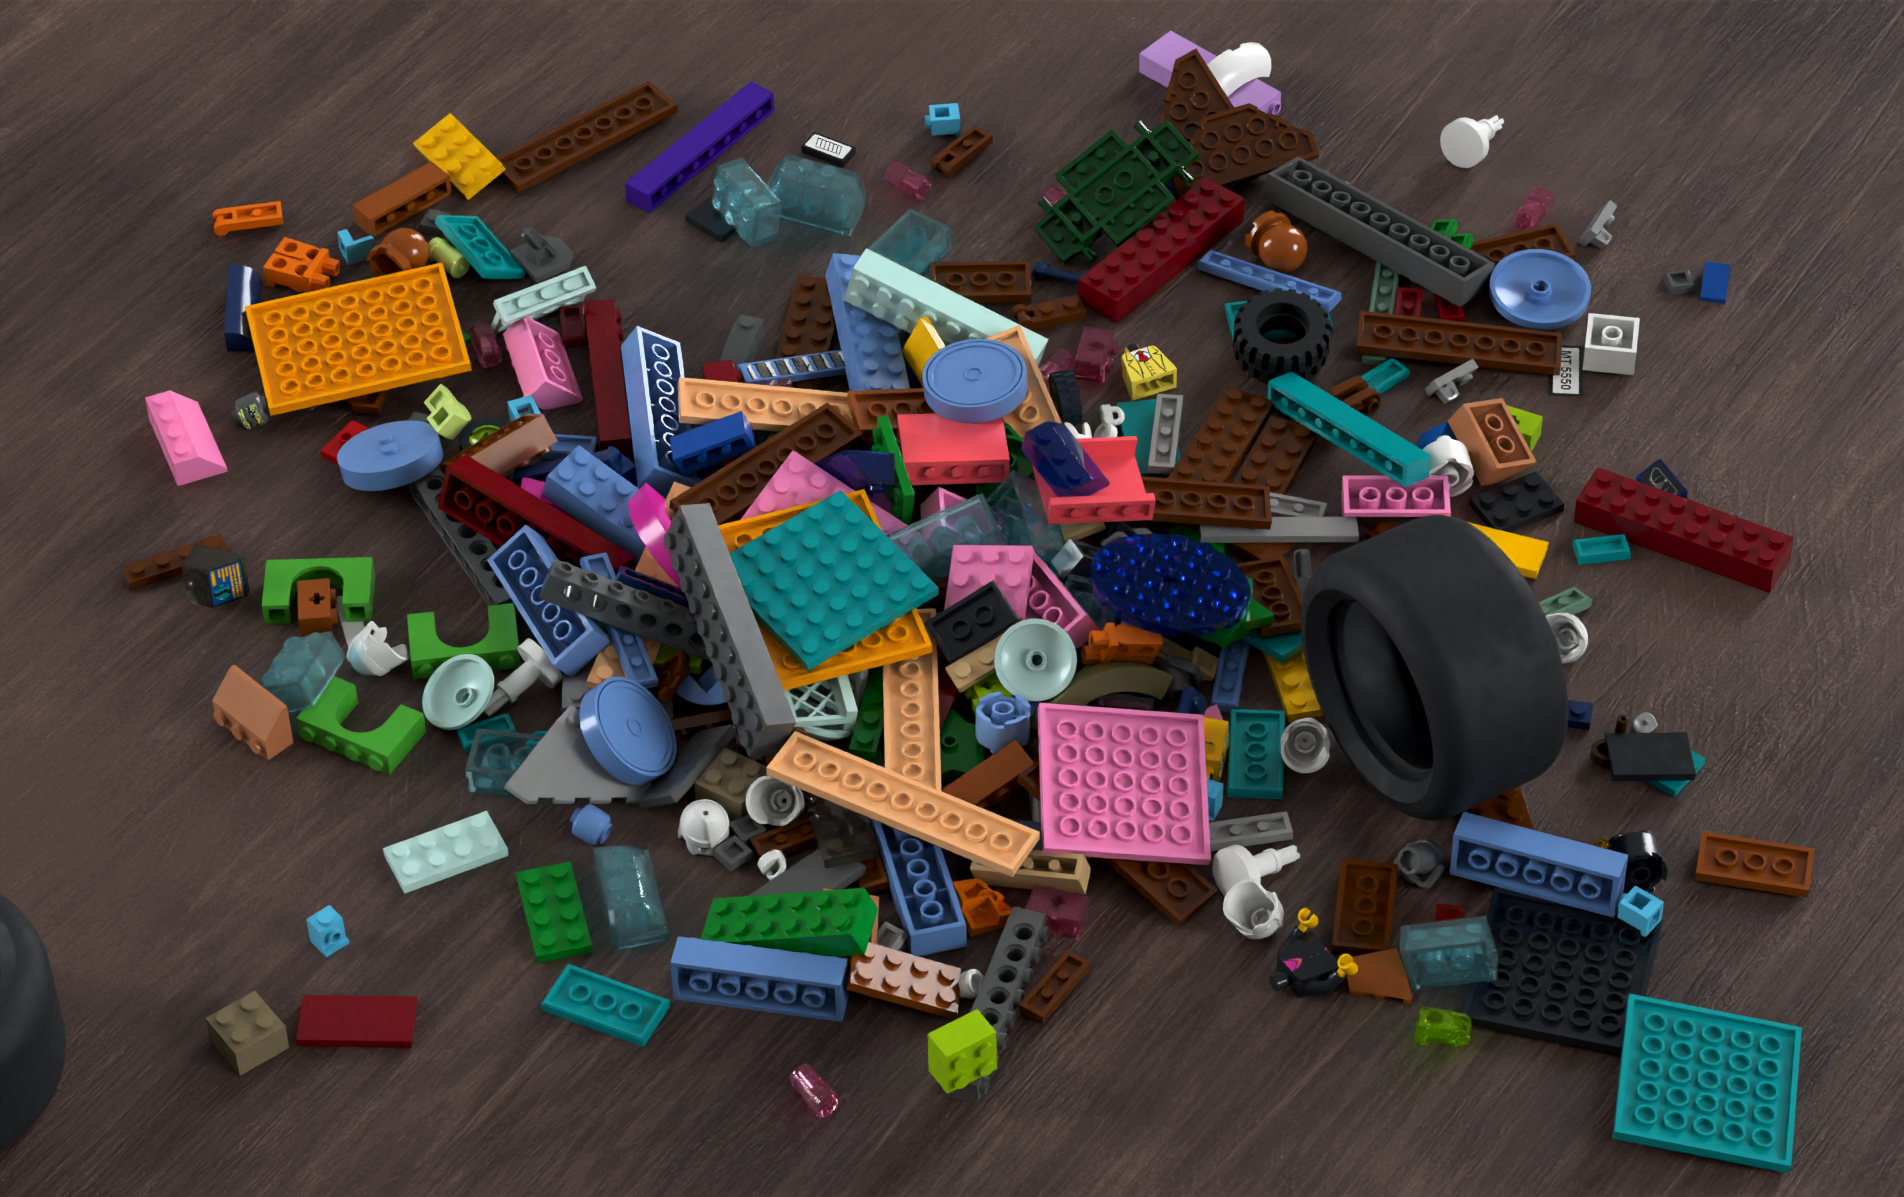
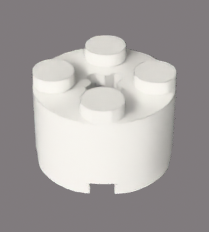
(1451, 459)

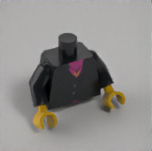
(1307, 964)

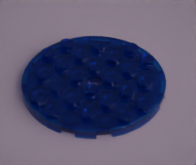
(1136, 579)

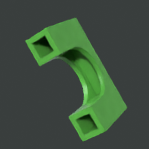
(350, 575)
(497, 648)
(379, 748)

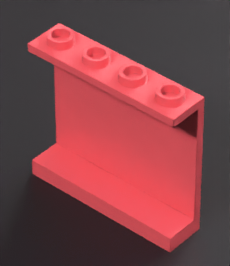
(952, 451)
(1120, 501)

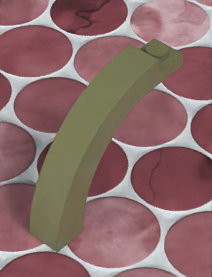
(1100, 681)

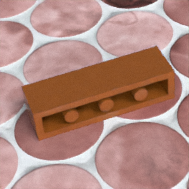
(402, 199)
(993, 778)

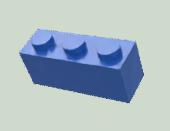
(712, 443)

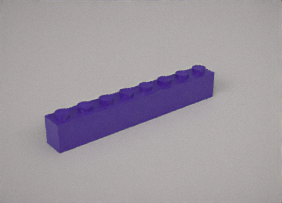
(699, 147)

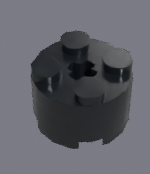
(1645, 859)

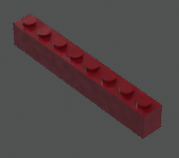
(608, 375)

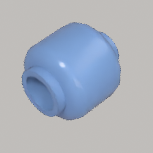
(591, 824)

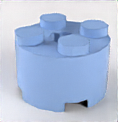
(1002, 721)

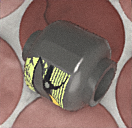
(251, 410)

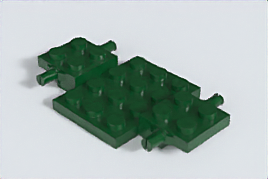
(1114, 190)

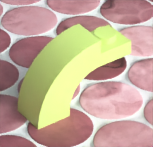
(447, 413)

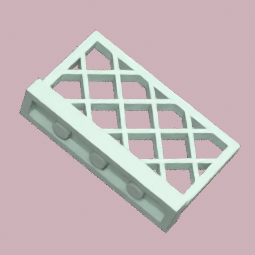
(542, 298)
(842, 703)

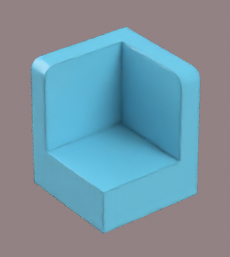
(355, 250)

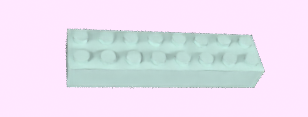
(905, 297)

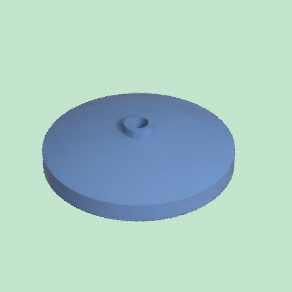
(1539, 289)

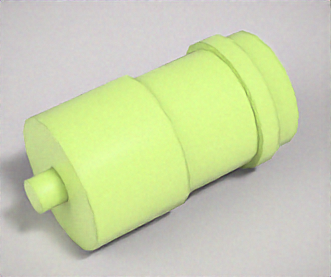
(452, 259)

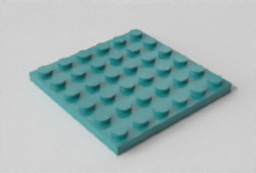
(828, 580)
(1708, 1083)

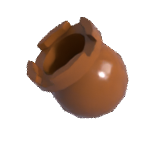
(1277, 242)
(398, 252)

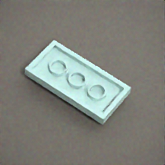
(445, 852)

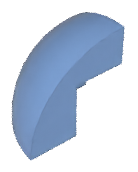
(703, 690)

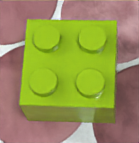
(962, 1051)

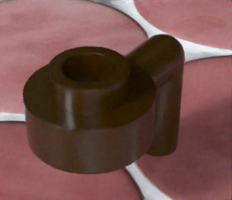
(1598, 750)

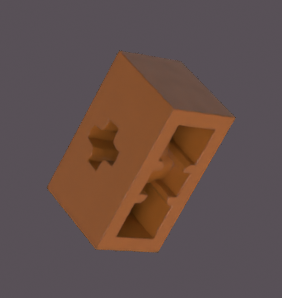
(315, 606)

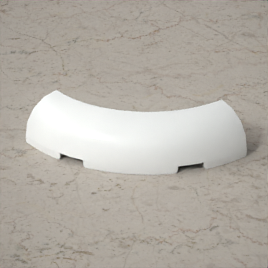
(1240, 66)

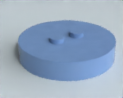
(975, 380)
(390, 455)
(628, 731)

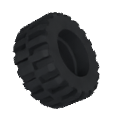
(1281, 312)

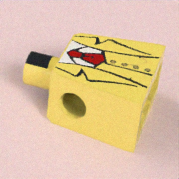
(1147, 371)

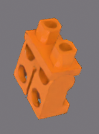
(300, 266)
(1121, 644)

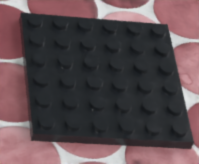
(1561, 972)

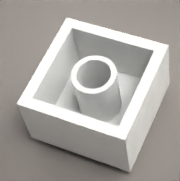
(1611, 344)

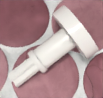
(1467, 141)
(536, 667)
(1237, 863)

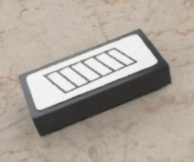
(828, 149)

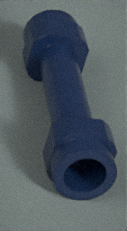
(1042, 271)

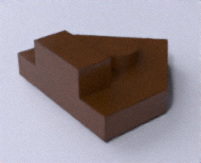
(670, 676)

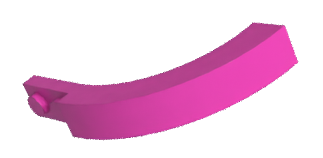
(652, 522)

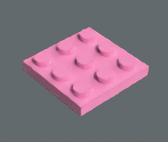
(979, 564)

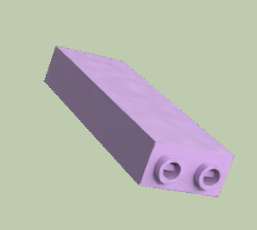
(1158, 64)

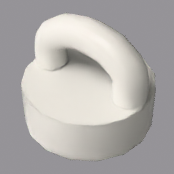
(1106, 414)
(1105, 430)
(772, 862)
(970, 983)

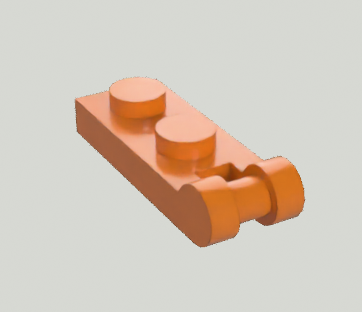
(247, 217)

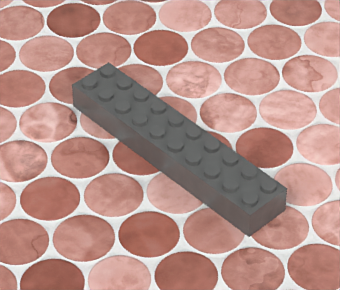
(1379, 231)
(729, 630)

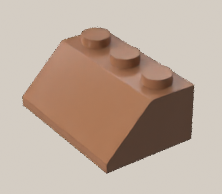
(1491, 440)
(252, 714)

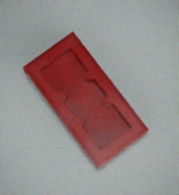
(331, 450)

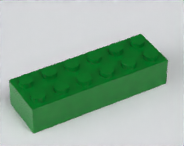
(799, 922)

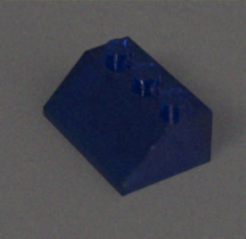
(1062, 461)
(861, 470)

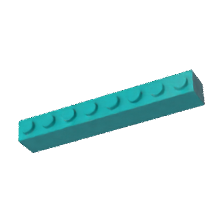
(1349, 429)

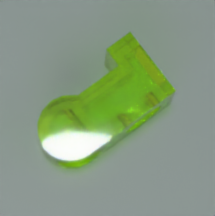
(1443, 1027)

